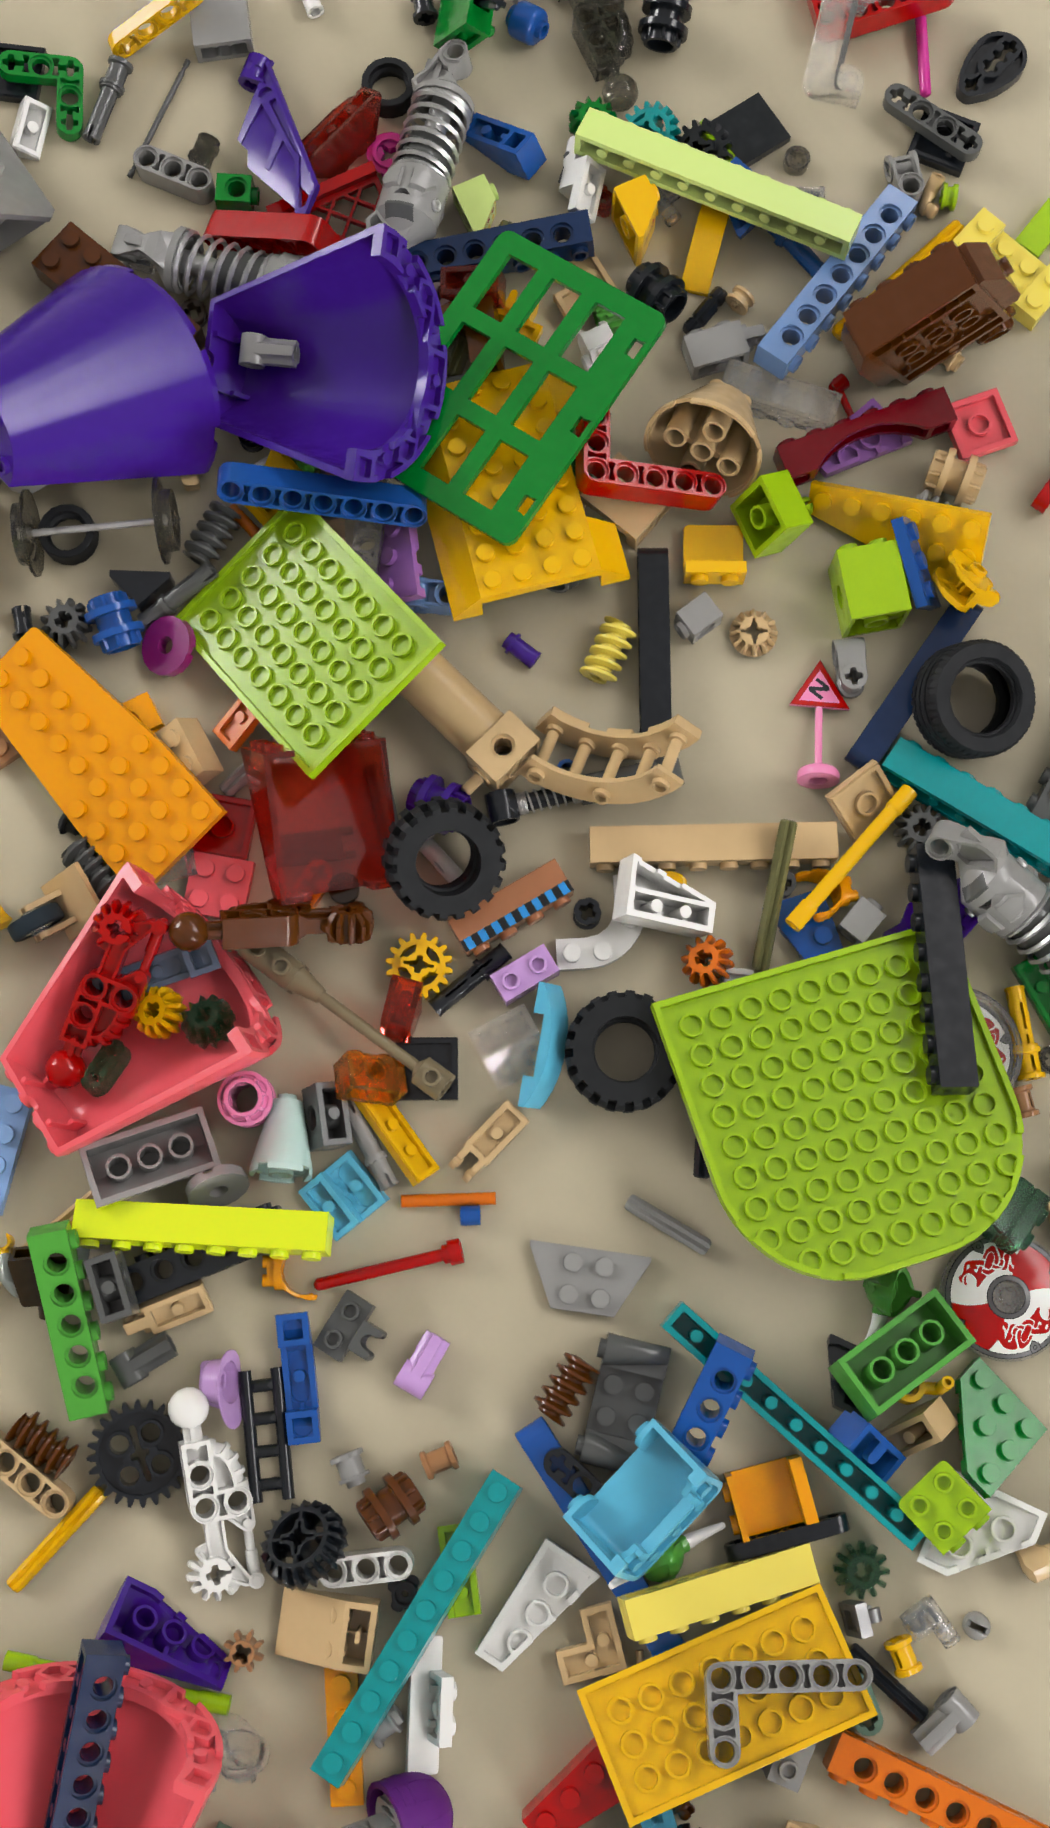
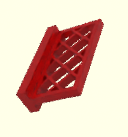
(336, 189)

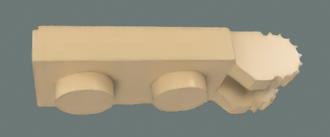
(491, 1138)

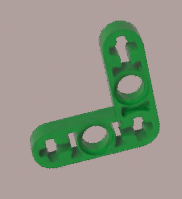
(64, 84)

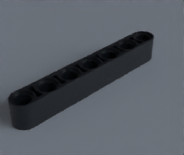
(653, 637)

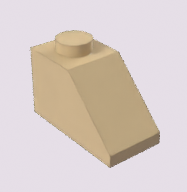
(921, 1427)

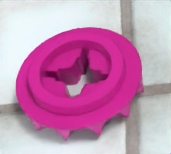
(386, 142)

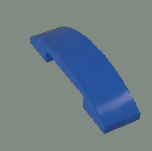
(299, 1378)

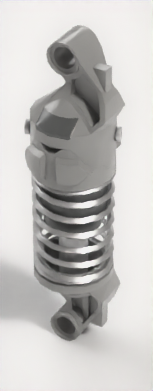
(423, 164)
(181, 257)
(997, 888)

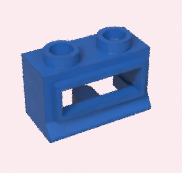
(867, 1444)

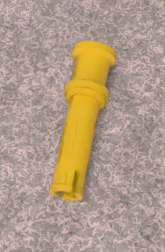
(1019, 1012)

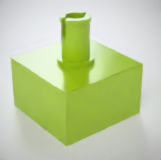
(772, 513)

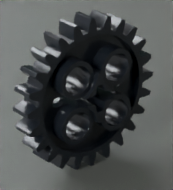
(111, 1462)

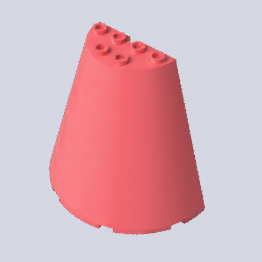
(158, 1068)
(160, 1760)

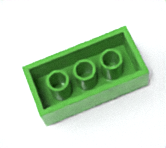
(901, 1355)

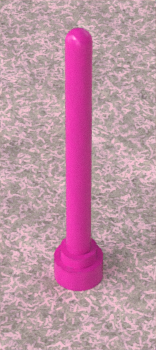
(923, 56)

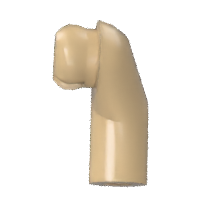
(927, 206)

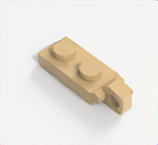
(170, 1309)

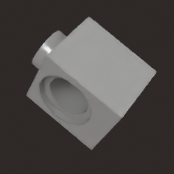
(697, 618)
(861, 920)

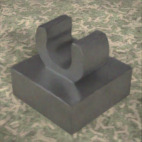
(858, 1618)

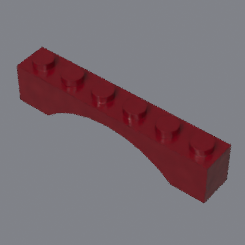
(917, 417)

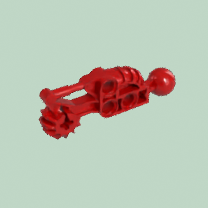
(109, 1009)

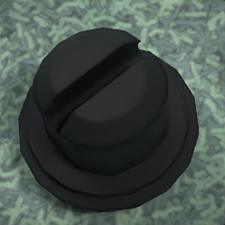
(65, 826)

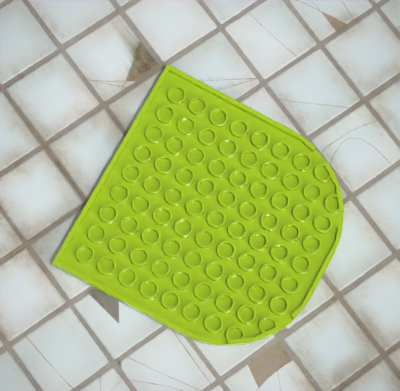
(824, 1115)

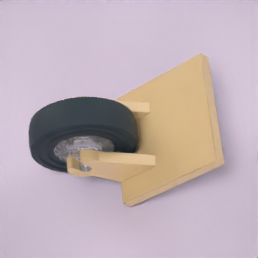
(70, 901)

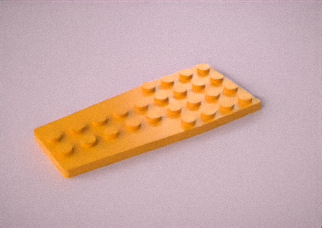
(100, 760)

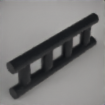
(280, 1449)

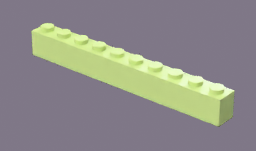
(717, 183)

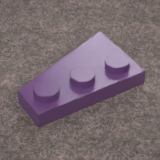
(864, 449)
(399, 562)

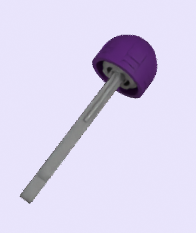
(407, 1802)

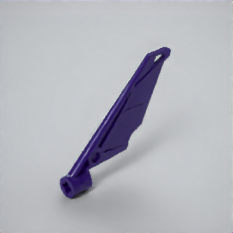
(273, 139)

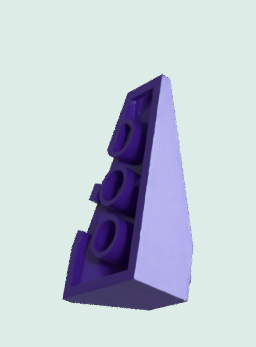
(161, 1638)

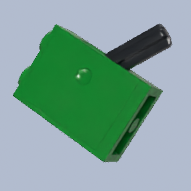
(466, 21)

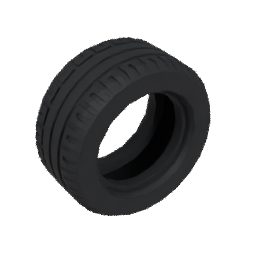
(1012, 689)

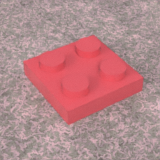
(981, 425)
(219, 883)

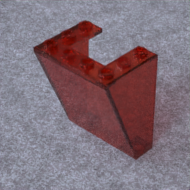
(323, 829)

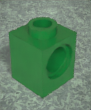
(231, 184)

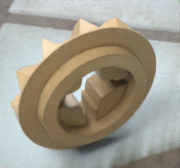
(743, 642)

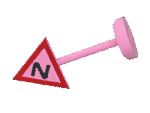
(821, 694)

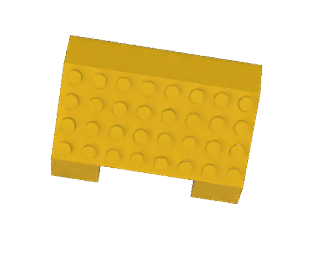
(559, 541)

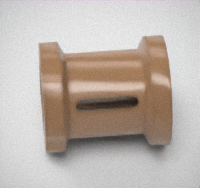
(1025, 1101)
(439, 1460)

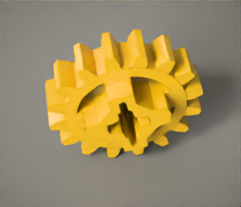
(422, 945)

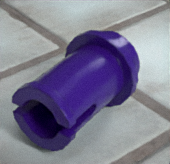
(521, 650)

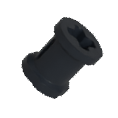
(424, 13)
(583, 905)

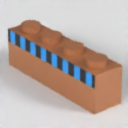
(512, 907)

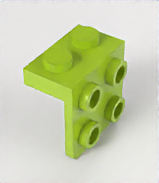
(944, 1507)

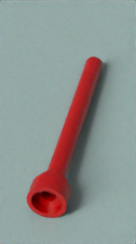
(449, 1253)

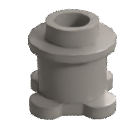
(351, 1468)
(390, 1725)

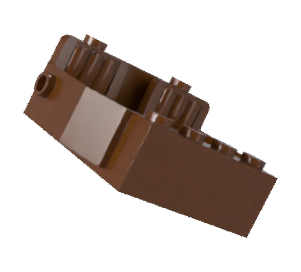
(928, 312)

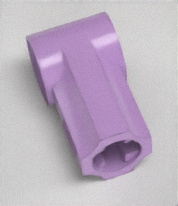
(419, 1369)

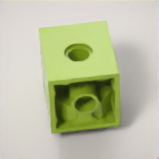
(869, 587)

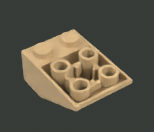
(192, 747)
(328, 1629)

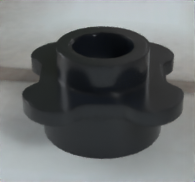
(399, 1601)

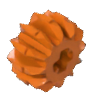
(697, 956)

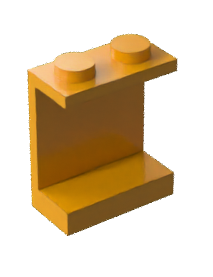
(769, 1496)

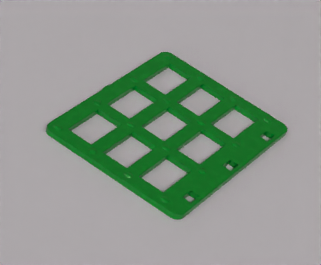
(590, 401)

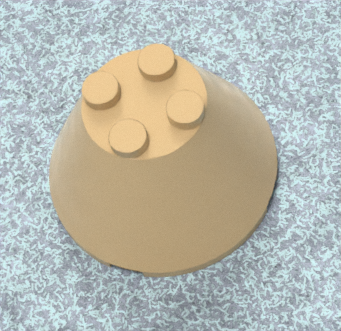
(708, 433)

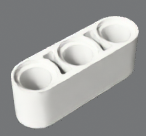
(383, 1570)

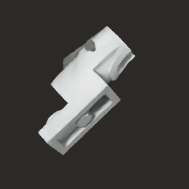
(581, 181)

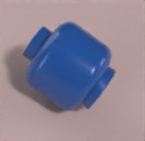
(527, 22)

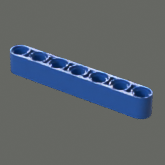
(320, 494)

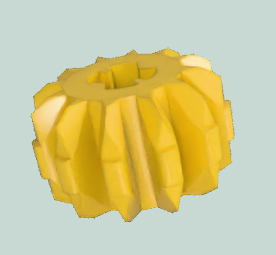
(160, 1013)

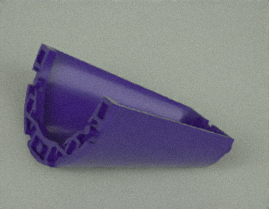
(366, 363)
(105, 385)

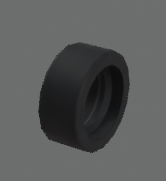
(393, 68)
(81, 552)

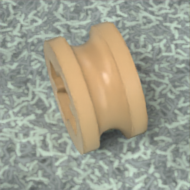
(740, 300)

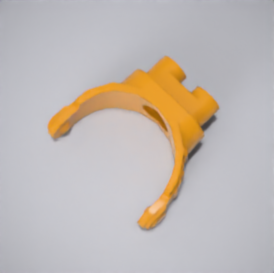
(840, 896)
(276, 1278)

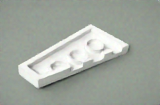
(542, 1593)

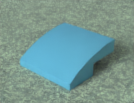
(345, 1192)

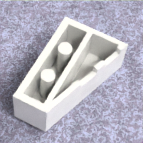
(658, 902)

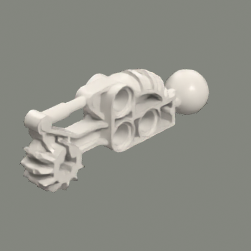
(224, 1475)

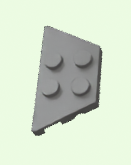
(586, 1277)

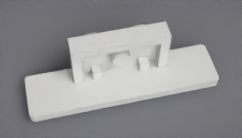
(429, 1711)

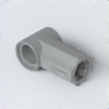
(261, 351)
(950, 1716)

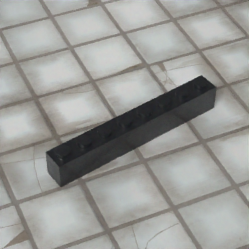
(941, 974)

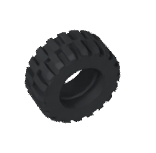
(466, 890)
(582, 1063)

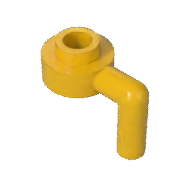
(928, 1388)

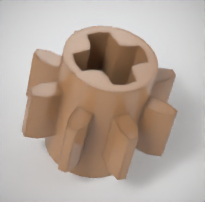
(246, 1641)

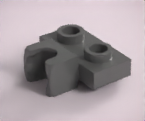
(349, 1329)

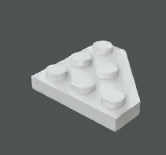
(1010, 1528)

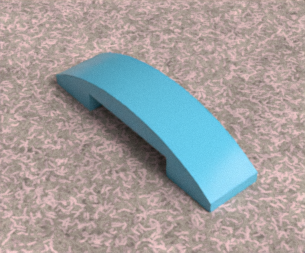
(551, 1047)

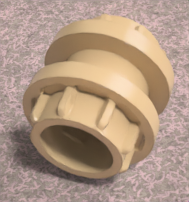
(955, 477)

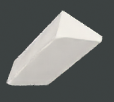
(30, 128)

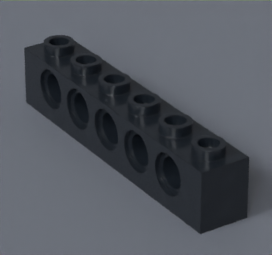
(183, 1271)

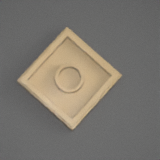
(860, 798)

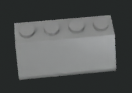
(149, 1156)

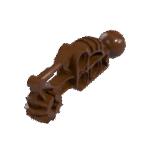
(273, 925)

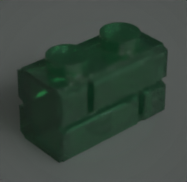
(1018, 1219)

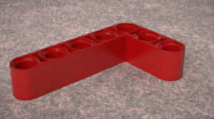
(878, 18)
(271, 231)
(637, 474)

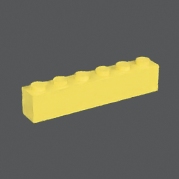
(716, 1591)

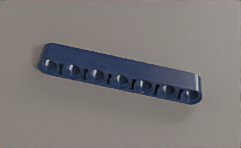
(897, 705)

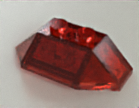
(344, 134)

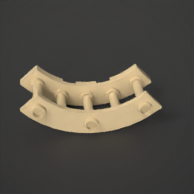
(617, 744)

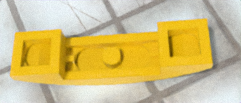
(704, 250)

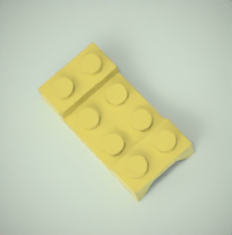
(1030, 274)

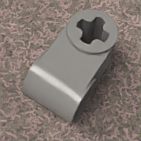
(905, 174)
(850, 661)

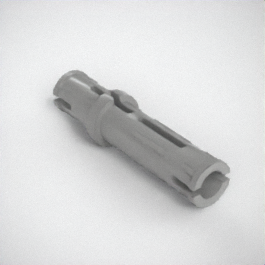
(370, 1149)

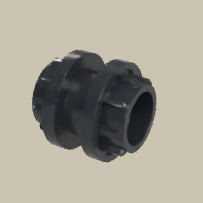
(663, 25)
(658, 289)

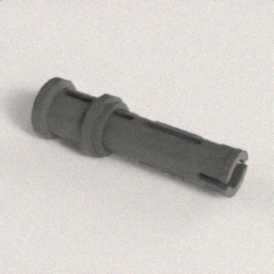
(111, 89)

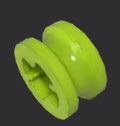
(948, 196)

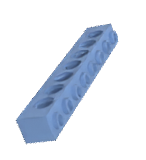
(877, 233)

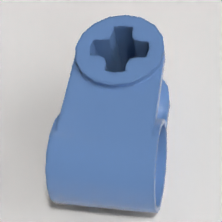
(432, 603)

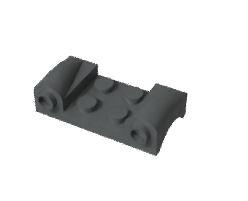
(622, 1399)

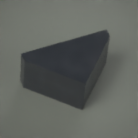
(142, 585)

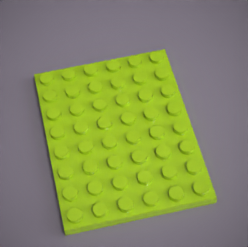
(308, 636)

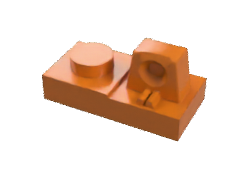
(236, 726)

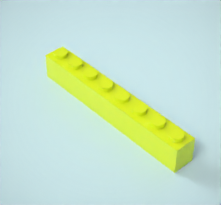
(204, 1228)

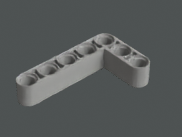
(770, 1684)

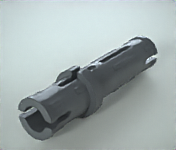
(183, 591)

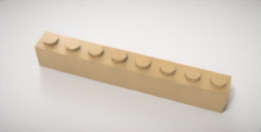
(710, 845)

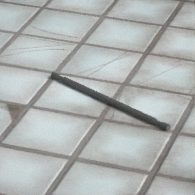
(162, 111)

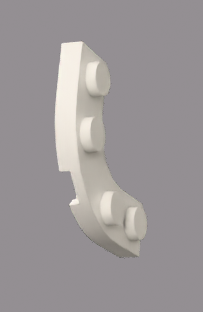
(599, 949)

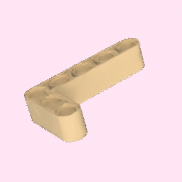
(42, 1497)

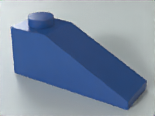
(506, 145)

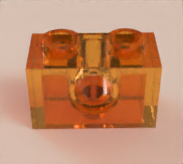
(369, 1078)

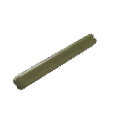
(774, 895)

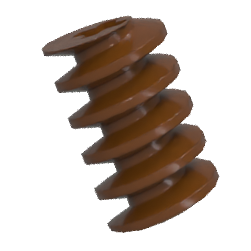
(565, 1388)
(42, 1443)

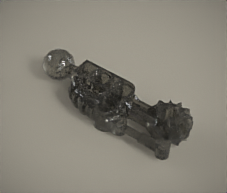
(609, 28)

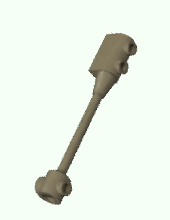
(296, 978)

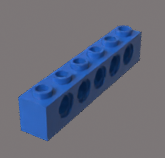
(725, 1356)

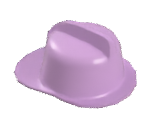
(221, 1386)

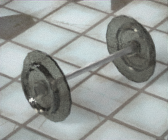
(25, 531)

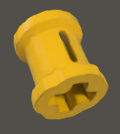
(903, 1656)

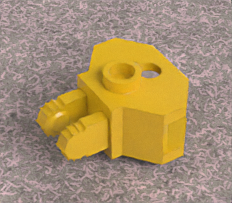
(965, 583)

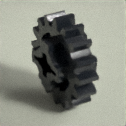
(697, 138)

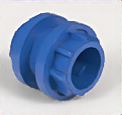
(114, 622)

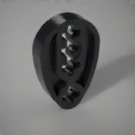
(992, 82)

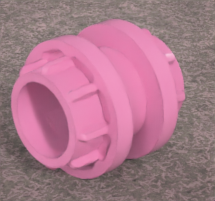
(231, 1088)

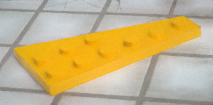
(869, 514)

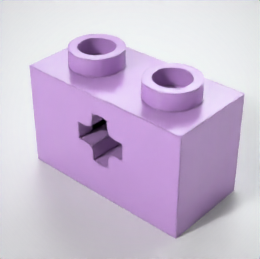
(524, 974)

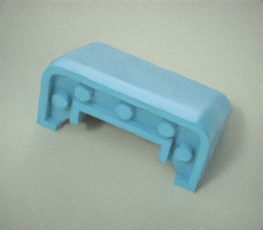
(644, 1503)

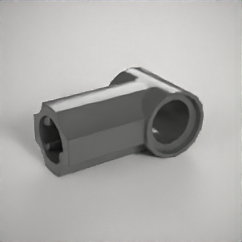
(137, 1362)

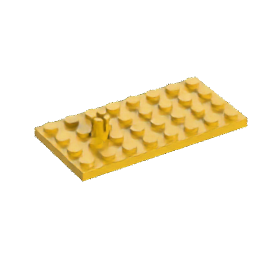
(654, 1715)

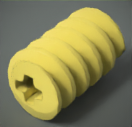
(607, 651)

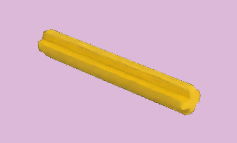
(56, 1539)

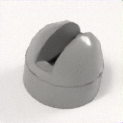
(979, 1619)

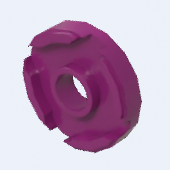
(155, 643)

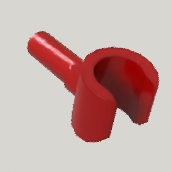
(840, 384)

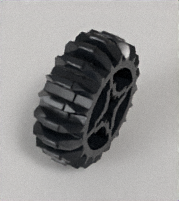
(311, 1551)

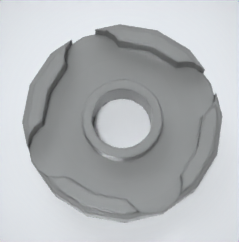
(218, 1187)

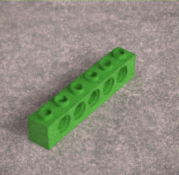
(79, 1398)

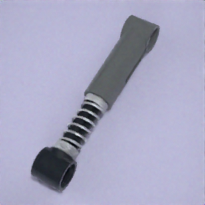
(506, 806)

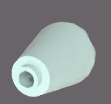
(283, 1144)

